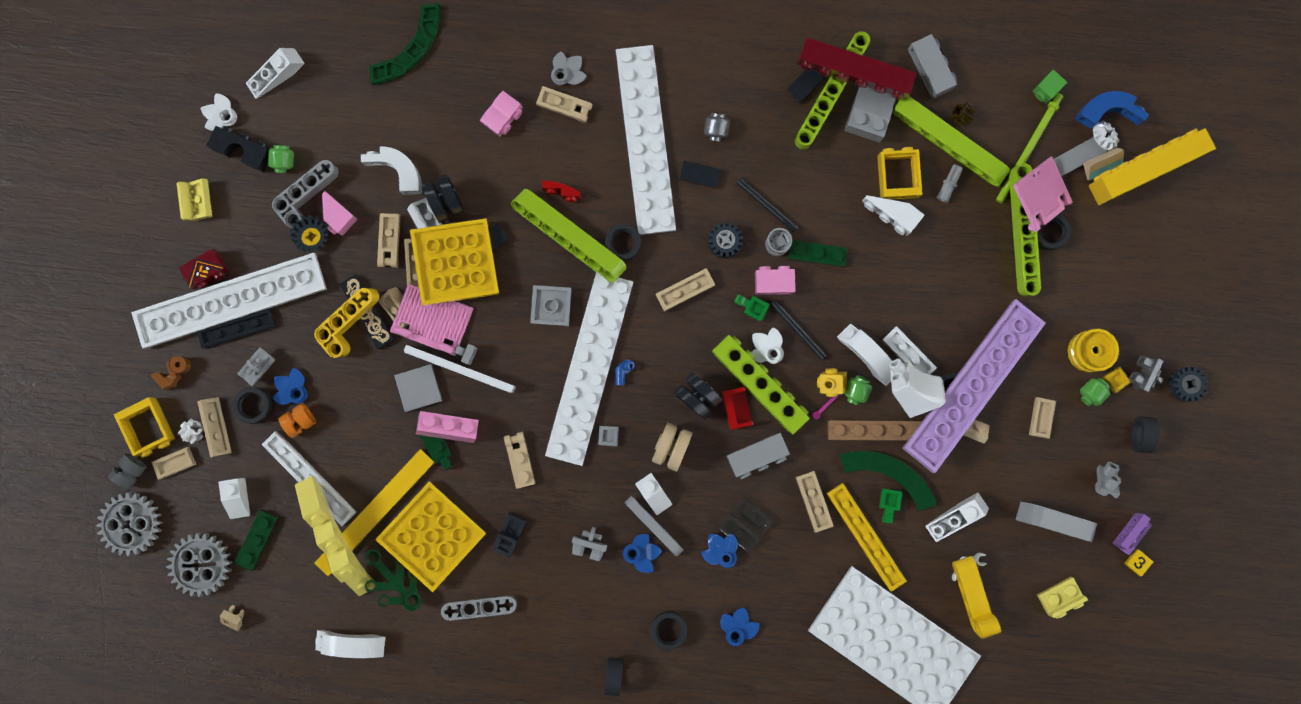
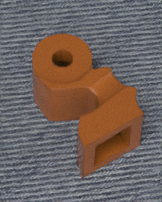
(176, 367)

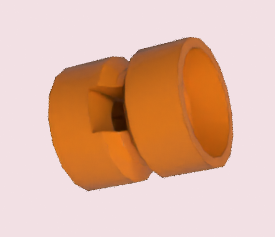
(297, 420)

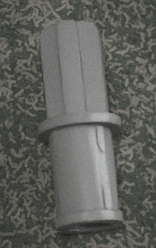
(949, 184)

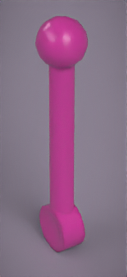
(816, 414)

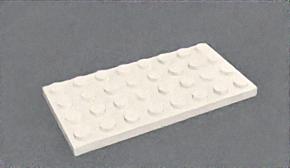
(893, 641)

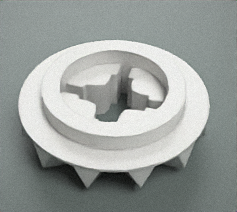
(1100, 131)

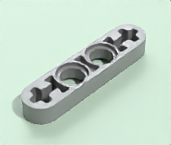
(654, 526)
(479, 608)

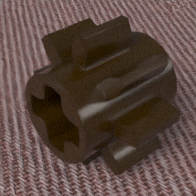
(962, 114)

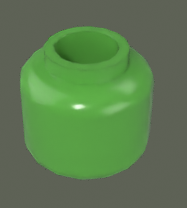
(280, 158)
(858, 390)
(1095, 392)

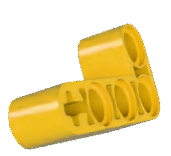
(348, 318)
(975, 599)

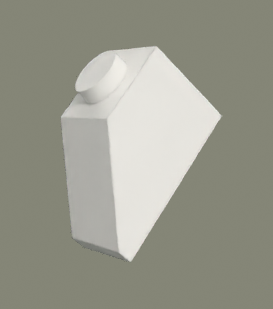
(653, 493)
(235, 497)

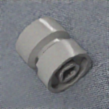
(778, 242)

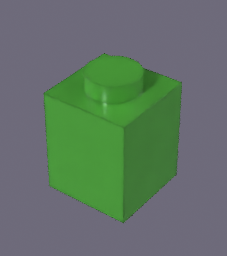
(1049, 87)

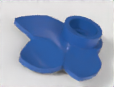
(288, 386)
(718, 548)
(644, 553)
(738, 623)

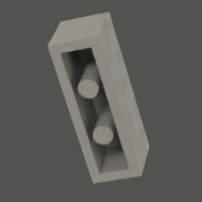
(932, 66)
(758, 456)

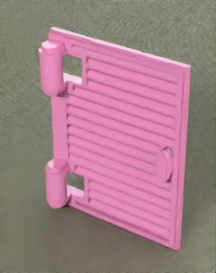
(1041, 194)
(432, 322)

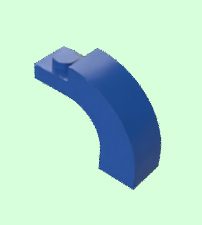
(1111, 102)

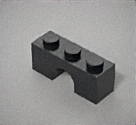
(225, 142)

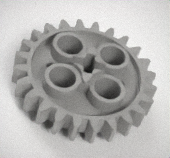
(118, 537)
(200, 582)

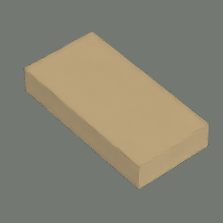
(1042, 417)
(173, 463)

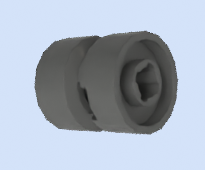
(128, 469)

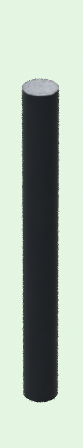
(767, 205)
(798, 329)

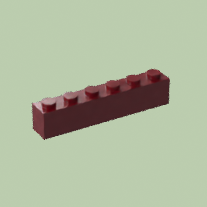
(856, 69)

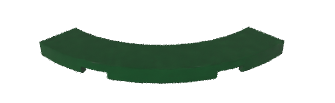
(413, 52)
(894, 469)

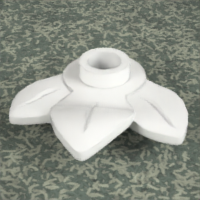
(218, 111)
(765, 344)

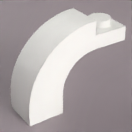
(409, 177)
(868, 352)
(350, 645)

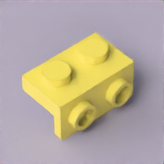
(194, 200)

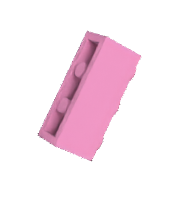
(447, 427)

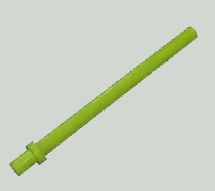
(1053, 106)

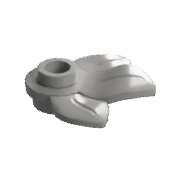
(569, 68)

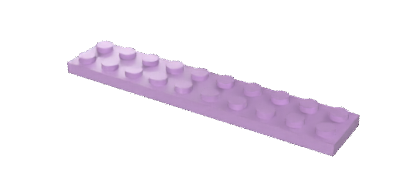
(974, 386)

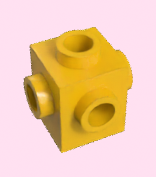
(832, 382)

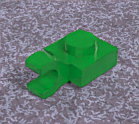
(754, 307)
(890, 501)

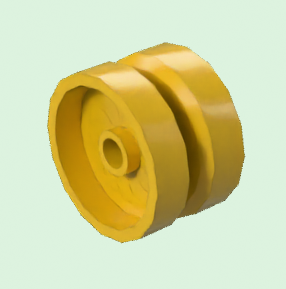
(1093, 350)

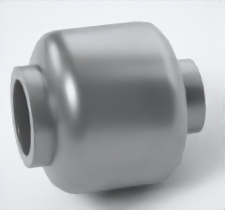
(716, 126)

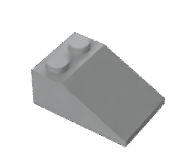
(870, 114)

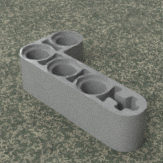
(308, 191)
(1056, 521)

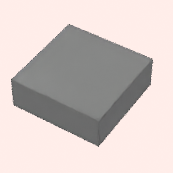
(608, 436)

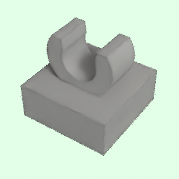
(468, 353)

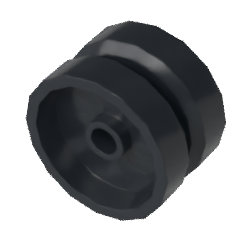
(443, 198)
(700, 393)

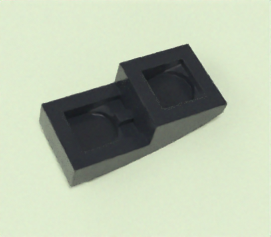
(509, 534)

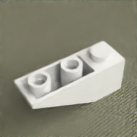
(277, 69)
(899, 214)
(958, 517)

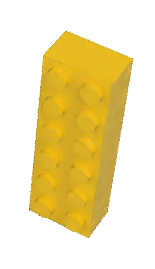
(1151, 165)

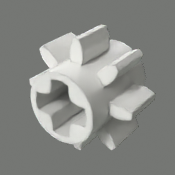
(191, 431)

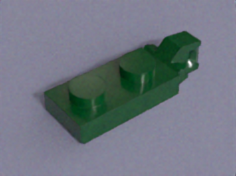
(438, 450)

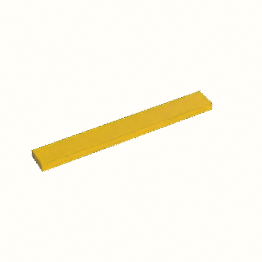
(382, 504)

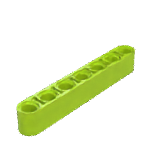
(827, 98)
(951, 141)
(568, 235)
(1021, 240)

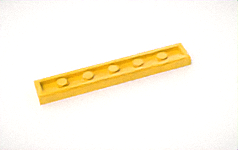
(866, 537)

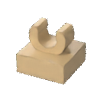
(232, 620)

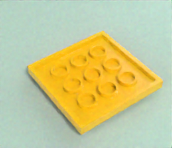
(454, 262)
(430, 536)

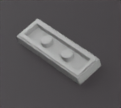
(1075, 157)

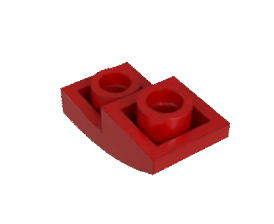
(568, 193)

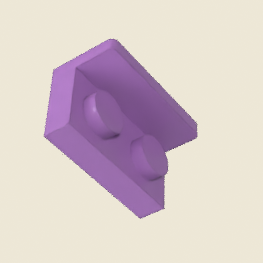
(1132, 533)

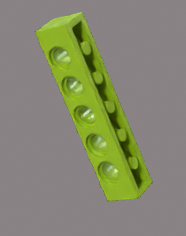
(799, 414)

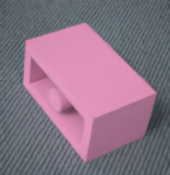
(774, 281)

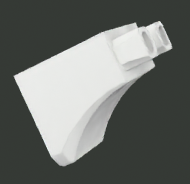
(915, 389)

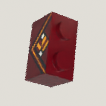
(204, 269)

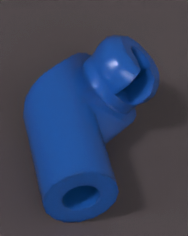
(622, 369)

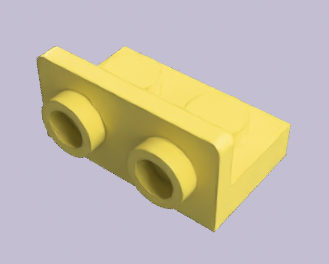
(1062, 598)

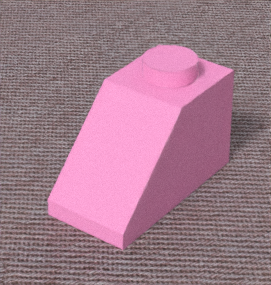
(336, 216)

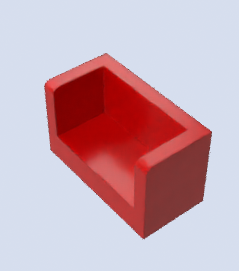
(737, 408)

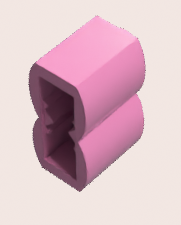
(501, 114)

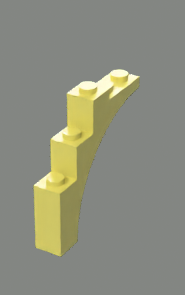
(329, 537)

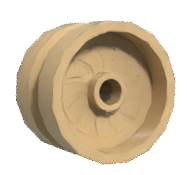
(670, 446)

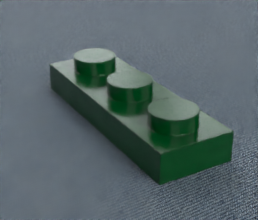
(817, 253)
(256, 540)

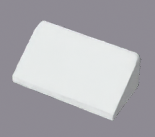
(422, 214)

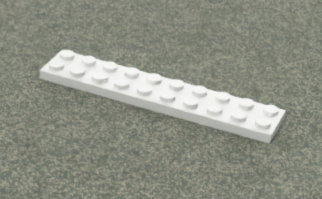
(645, 140)
(229, 300)
(589, 370)

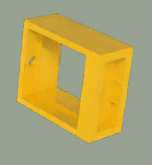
(900, 193)
(129, 434)

